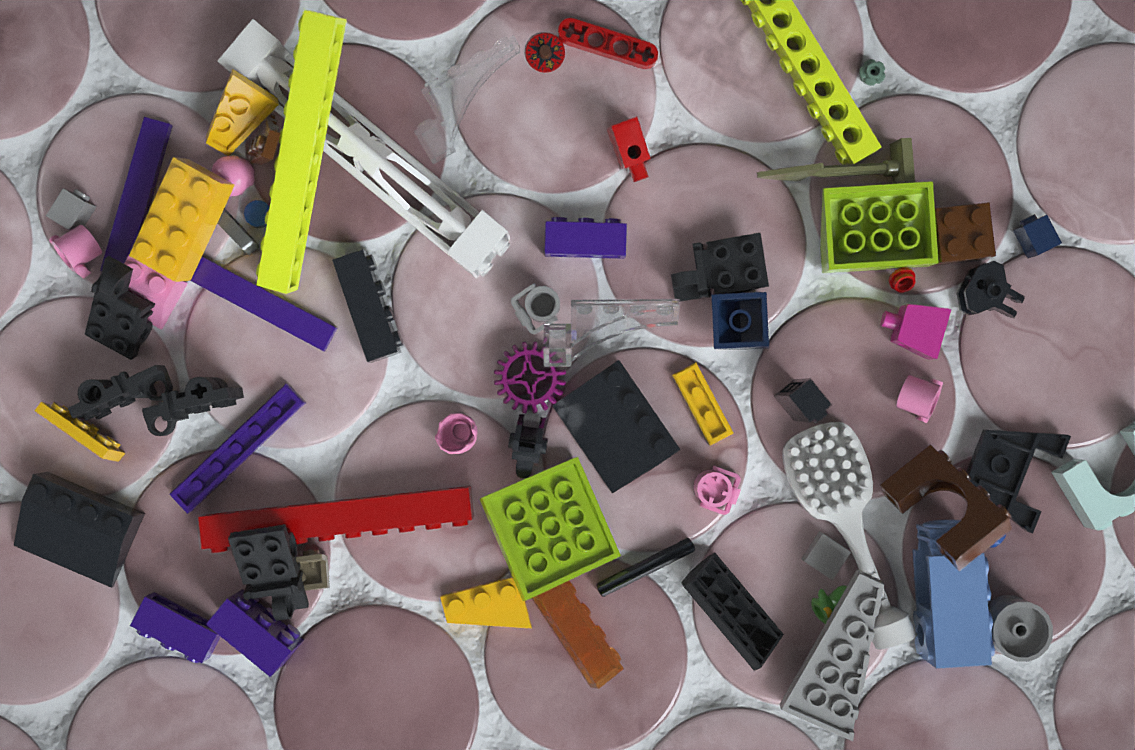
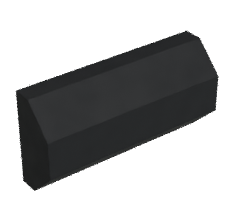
(733, 610)

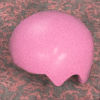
(235, 170)
(456, 433)

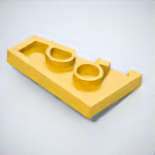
(238, 113)
(487, 605)

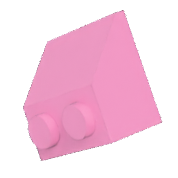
(157, 288)

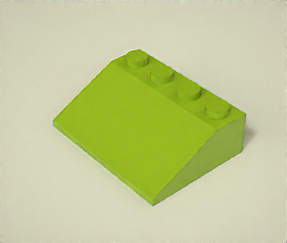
(878, 227)

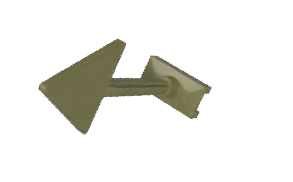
(899, 167)

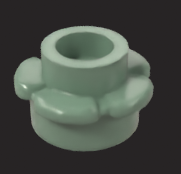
(865, 72)

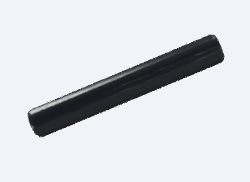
(645, 567)

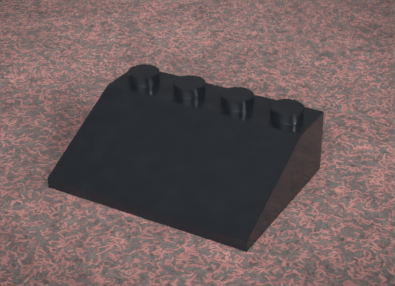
(616, 427)
(76, 527)

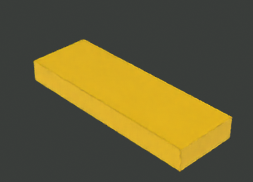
(702, 404)

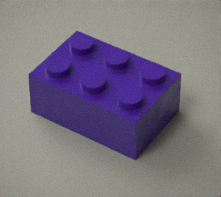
(255, 632)

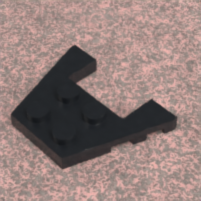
(1002, 463)

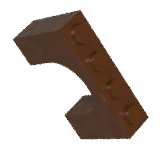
(932, 472)

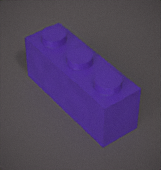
(585, 238)
(175, 628)

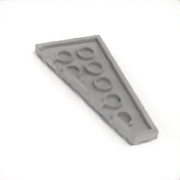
(836, 667)

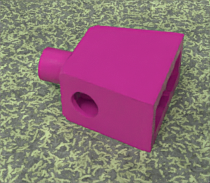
(918, 328)

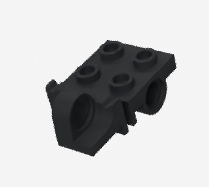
(726, 266)
(116, 314)
(101, 395)
(197, 398)
(270, 568)

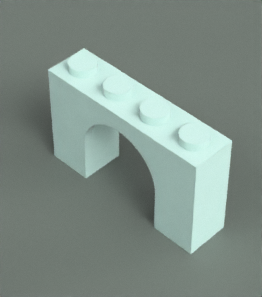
(1086, 495)

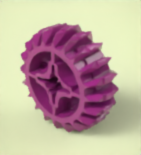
(506, 381)

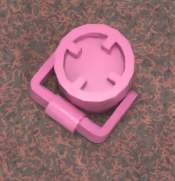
(77, 249)
(919, 397)
(716, 489)

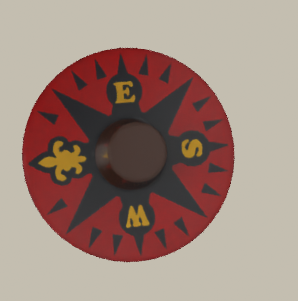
(545, 52)

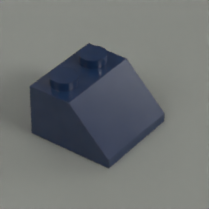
(740, 321)

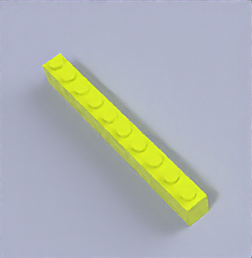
(300, 150)

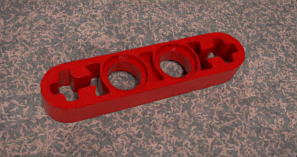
(609, 39)

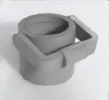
(541, 305)

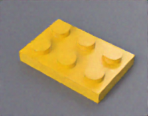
(81, 431)

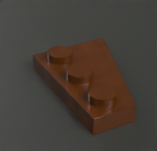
(265, 143)

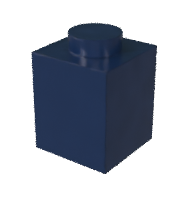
(1036, 235)

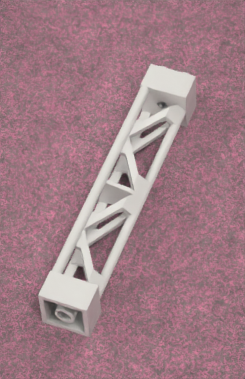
(264, 60)

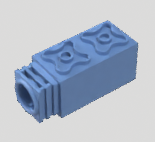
(950, 604)

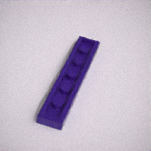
(138, 188)
(263, 304)
(237, 448)

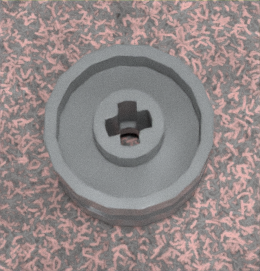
(1019, 628)

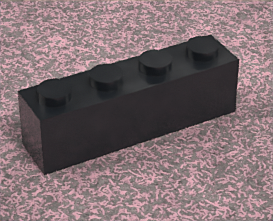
(367, 306)

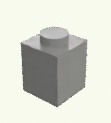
(71, 209)

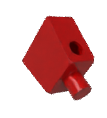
(628, 135)

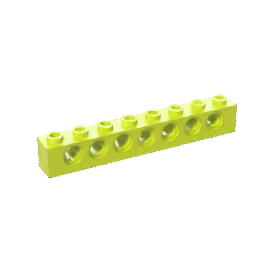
(822, 75)

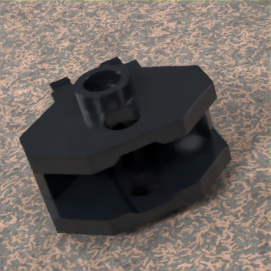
(986, 289)
(527, 445)

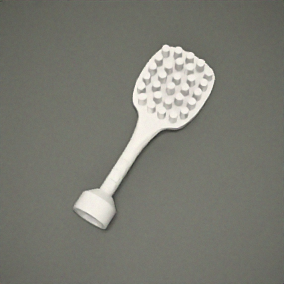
(834, 485)

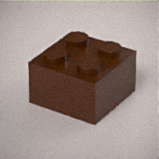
(964, 233)

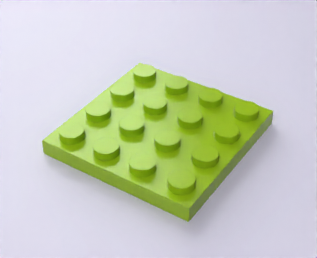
(550, 528)

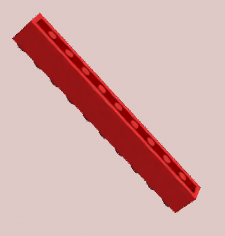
(345, 516)

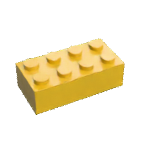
(181, 219)

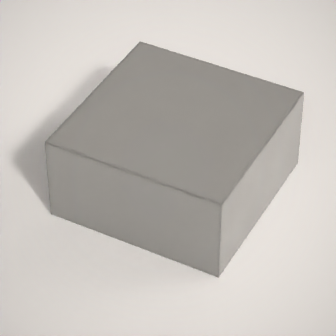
(826, 555)

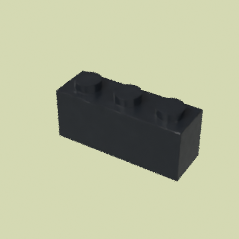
(803, 400)

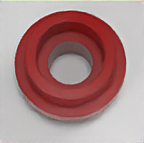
(902, 279)

